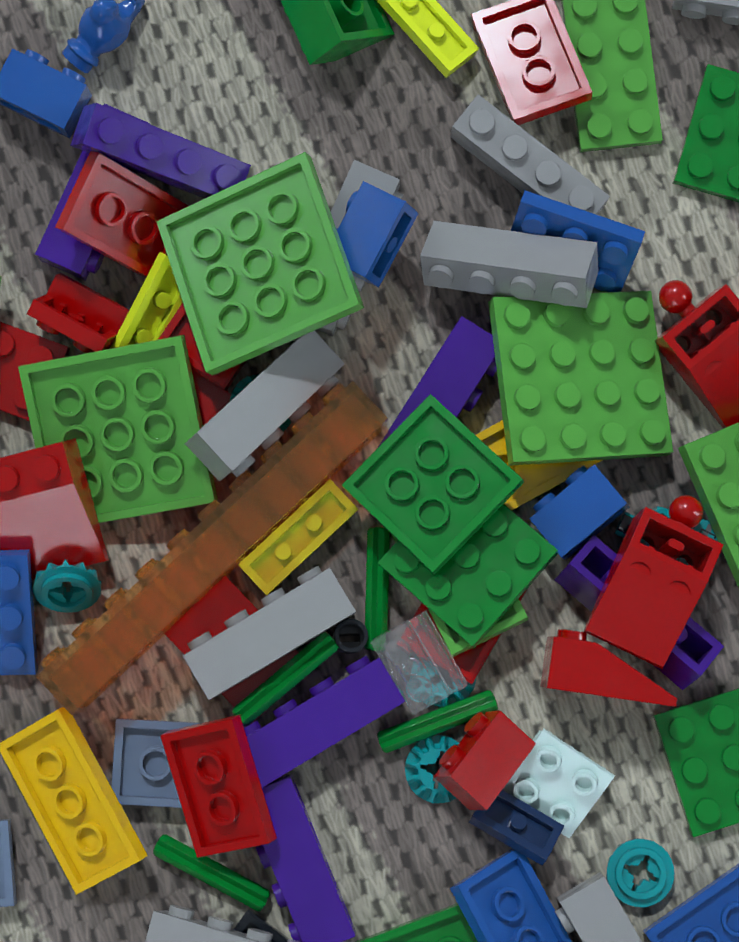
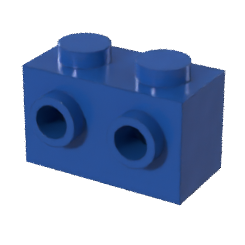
(43, 92)
(374, 231)
(578, 510)

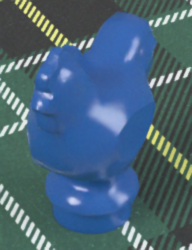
(101, 31)

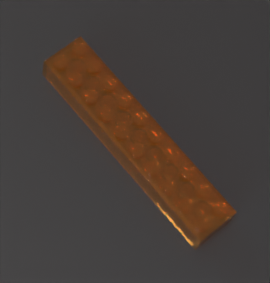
(212, 549)

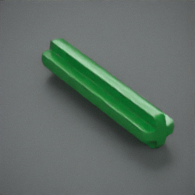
(376, 584)
(285, 678)
(436, 721)
(211, 873)

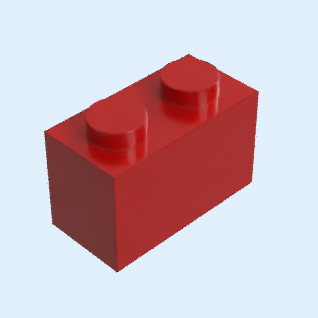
(483, 759)

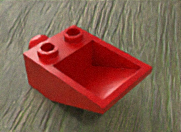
(712, 353)
(650, 591)

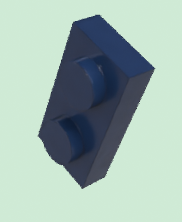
(519, 826)

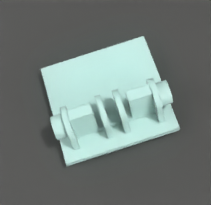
(559, 781)

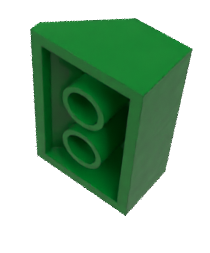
(336, 27)

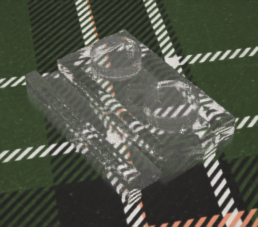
(419, 662)

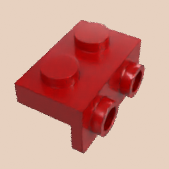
(78, 314)

